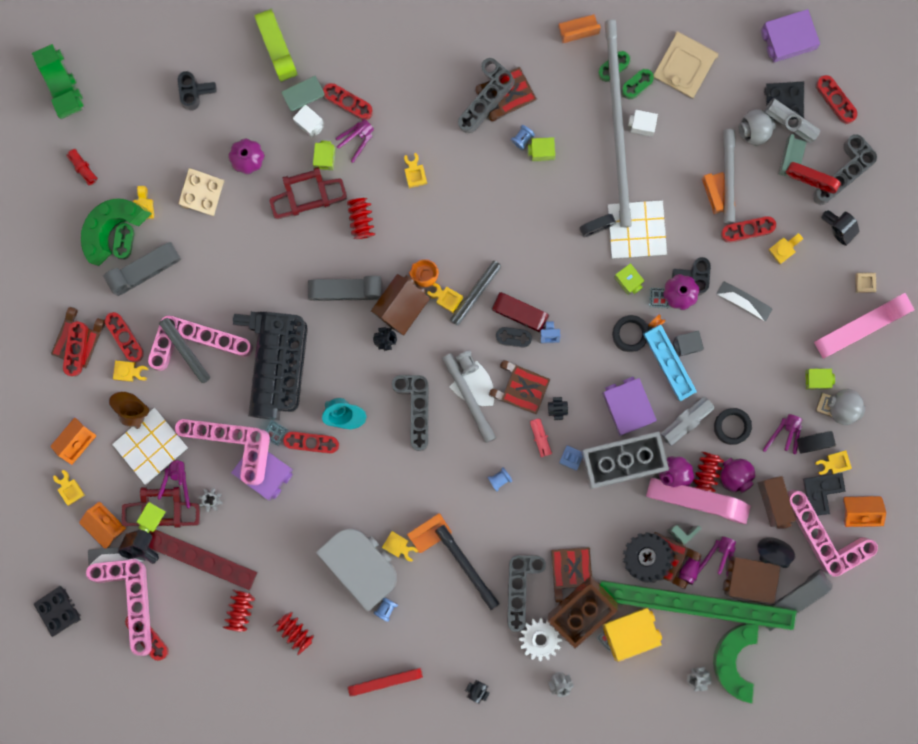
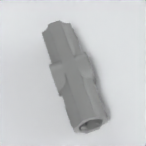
(783, 114)
(687, 421)

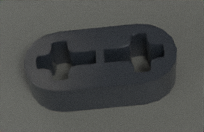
(597, 225)
(513, 342)

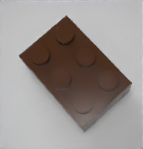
(582, 612)

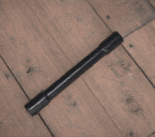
(448, 540)

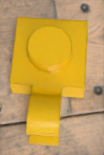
(144, 201)
(784, 249)

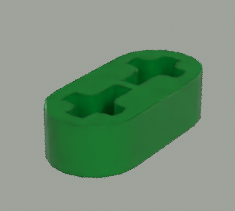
(622, 67)
(635, 81)
(128, 242)

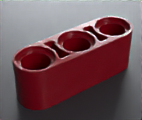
(520, 312)

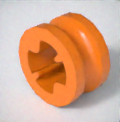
(656, 321)

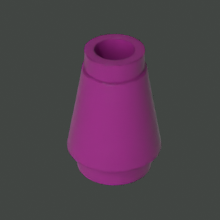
(690, 571)

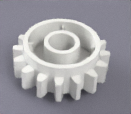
(544, 649)

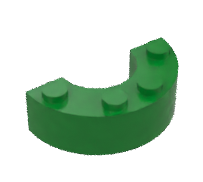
(66, 98)
(102, 220)
(725, 660)

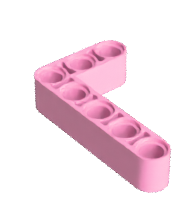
(864, 325)
(196, 336)
(231, 436)
(700, 500)
(823, 539)
(132, 598)

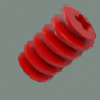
(359, 218)
(708, 472)
(239, 611)
(294, 632)

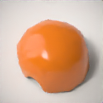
(424, 273)

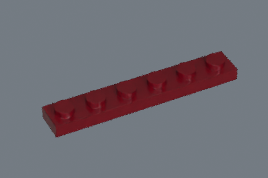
(202, 559)

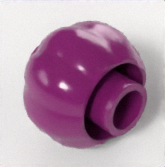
(252, 160)
(677, 299)
(679, 472)
(737, 475)

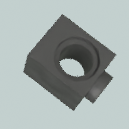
(688, 343)

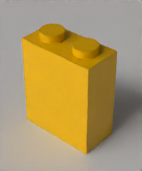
(632, 634)

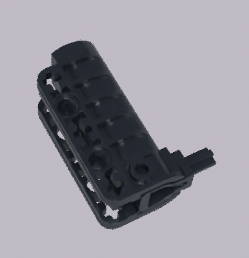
(272, 362)

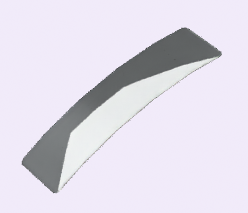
(744, 300)
(107, 555)

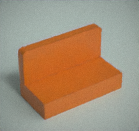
(579, 28)
(715, 190)
(73, 441)
(864, 511)
(102, 524)
(425, 535)

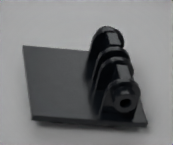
(789, 94)
(57, 611)

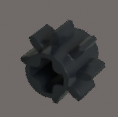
(385, 338)
(558, 408)
(477, 691)

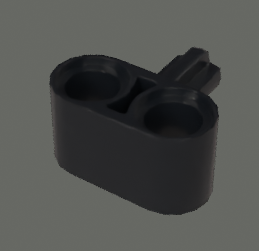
(193, 90)
(843, 227)
(697, 275)
(136, 545)

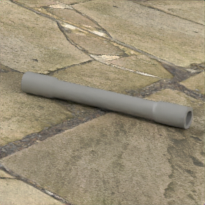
(729, 207)
(483, 425)

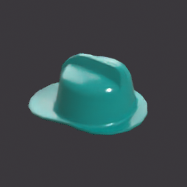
(343, 415)

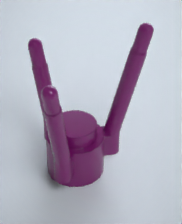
(361, 129)
(793, 426)
(177, 473)
(726, 547)

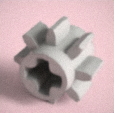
(205, 498)
(699, 679)
(560, 684)

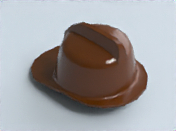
(129, 409)

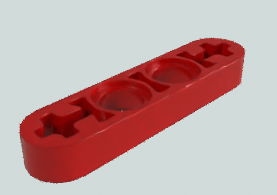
(385, 682)

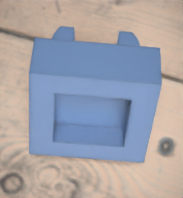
(550, 335)
(571, 458)

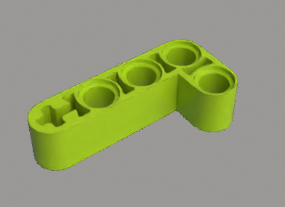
(276, 45)

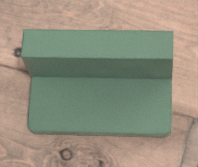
(303, 93)
(793, 152)
(680, 536)

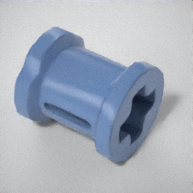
(517, 139)
(499, 479)
(385, 609)

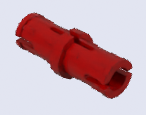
(81, 167)

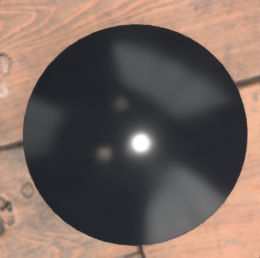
(775, 552)

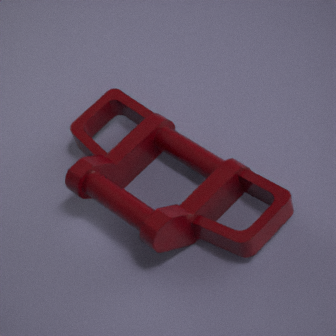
(311, 205)
(176, 494)

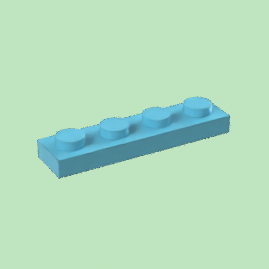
(669, 362)

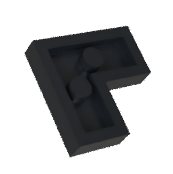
(819, 487)

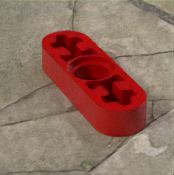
(333, 99)
(835, 107)
(813, 177)
(763, 231)
(72, 334)
(136, 346)
(297, 435)
(154, 637)

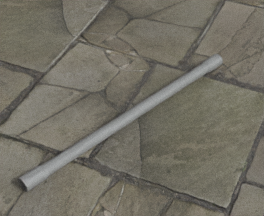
(611, 36)

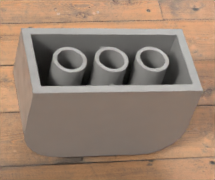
(624, 460)
(360, 566)

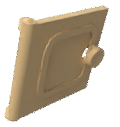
(685, 64)

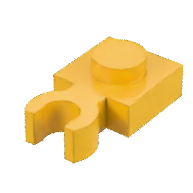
(414, 174)
(447, 299)
(126, 371)
(836, 463)
(70, 490)
(396, 545)

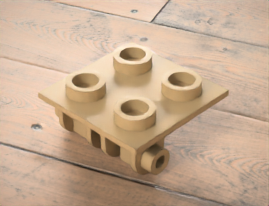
(201, 192)

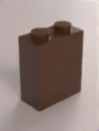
(400, 303)
(776, 502)
(751, 580)

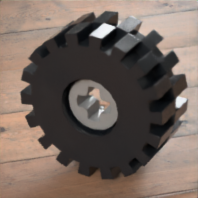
(661, 557)

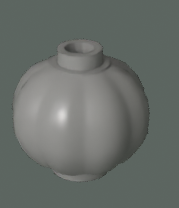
(756, 127)
(846, 407)

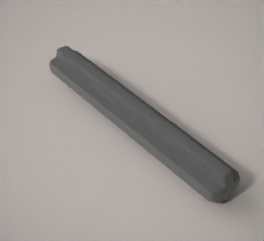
(475, 293)
(184, 350)

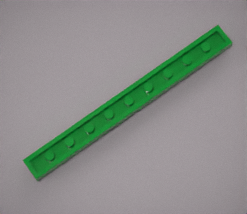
(701, 605)

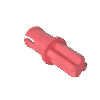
(540, 437)

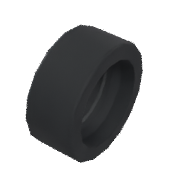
(616, 336)
(747, 426)
(816, 442)

